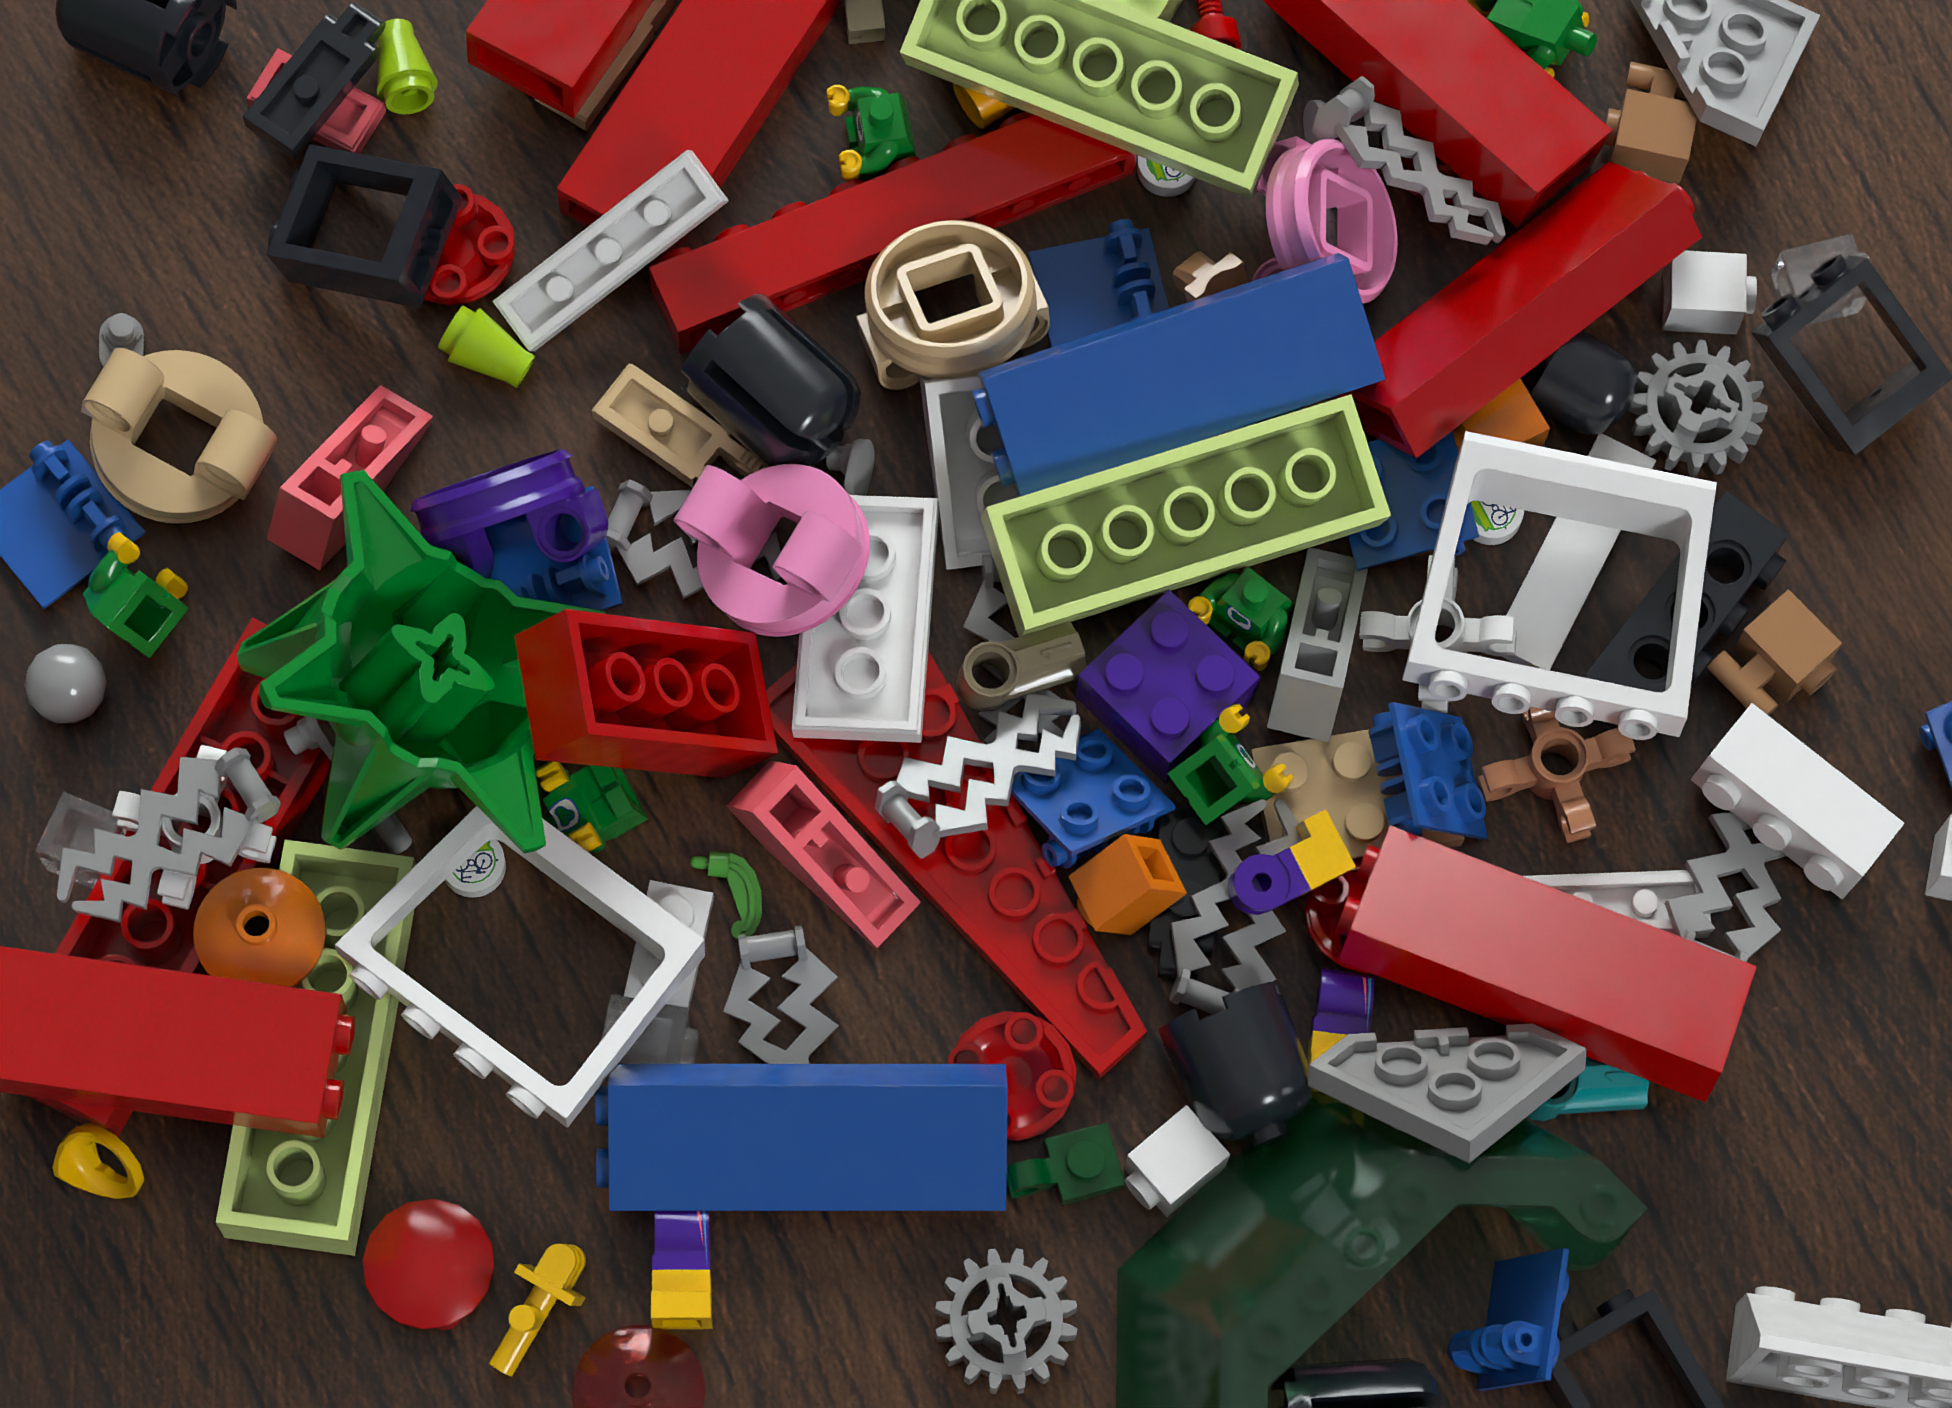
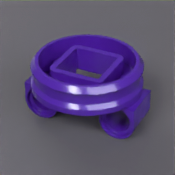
(537, 486)

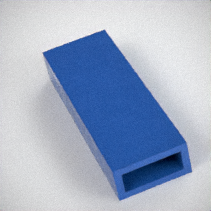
(1179, 376)
(804, 1137)

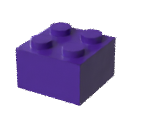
(1165, 684)

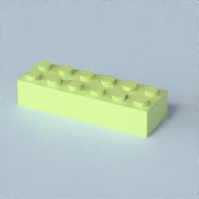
(1114, 79)
(1185, 515)
(311, 1187)

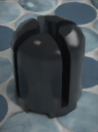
(149, 39)
(773, 386)
(1360, 1385)

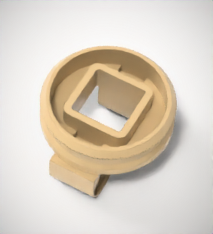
(896, 330)
(123, 404)

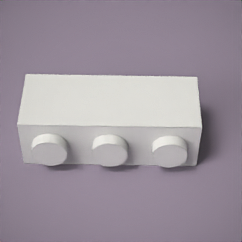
(1796, 802)

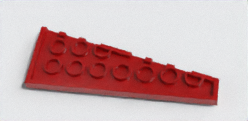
(981, 881)

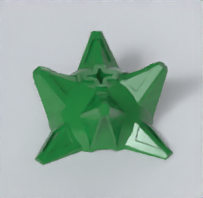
(410, 673)

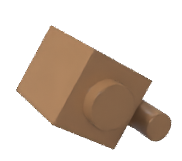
(1652, 128)
(1781, 649)

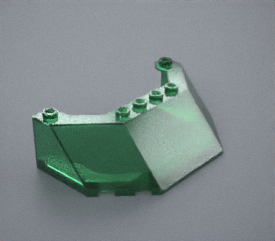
(1313, 1226)

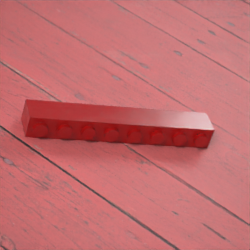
(835, 240)

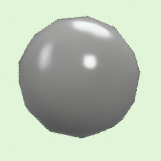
(65, 683)

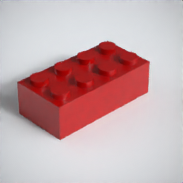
(645, 694)

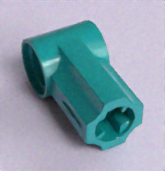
(1596, 1090)

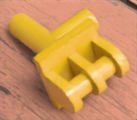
(552, 1280)

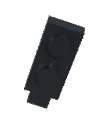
(316, 79)
(1187, 846)

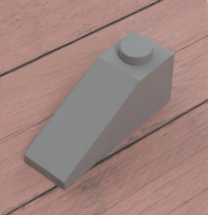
(1318, 646)

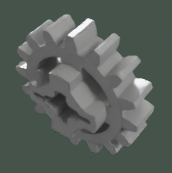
(1722, 420)
(976, 1328)

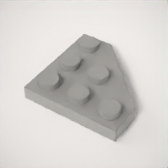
(1730, 55)
(1447, 1085)

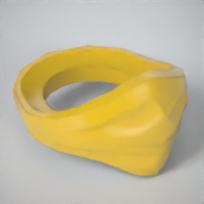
(80, 1165)

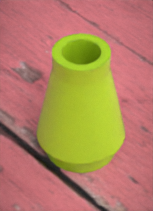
(403, 71)
(484, 347)

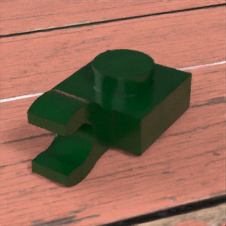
(1076, 1165)

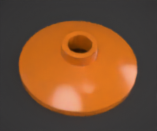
(283, 952)

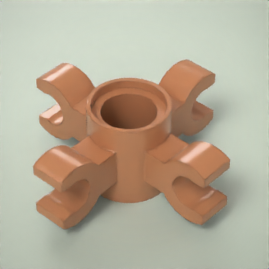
(1571, 806)

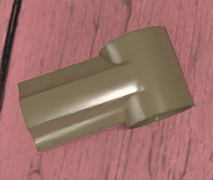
(1026, 664)

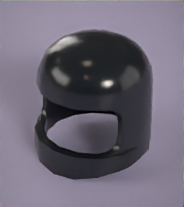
(1585, 385)

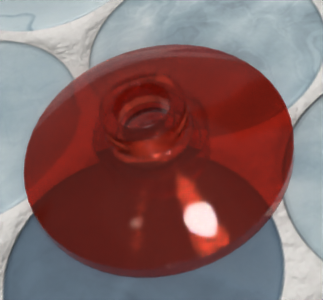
(644, 1352)

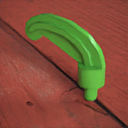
(742, 884)

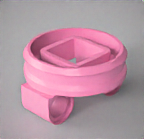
(1298, 189)
(819, 562)

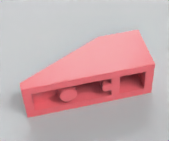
(372, 439)
(823, 850)

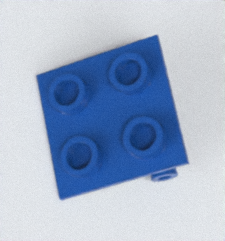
(1099, 282)
(1416, 500)
(58, 522)
(529, 574)
(1437, 771)
(1090, 800)
(1521, 1323)

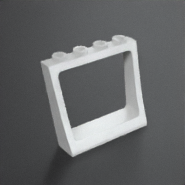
(1586, 492)
(586, 879)

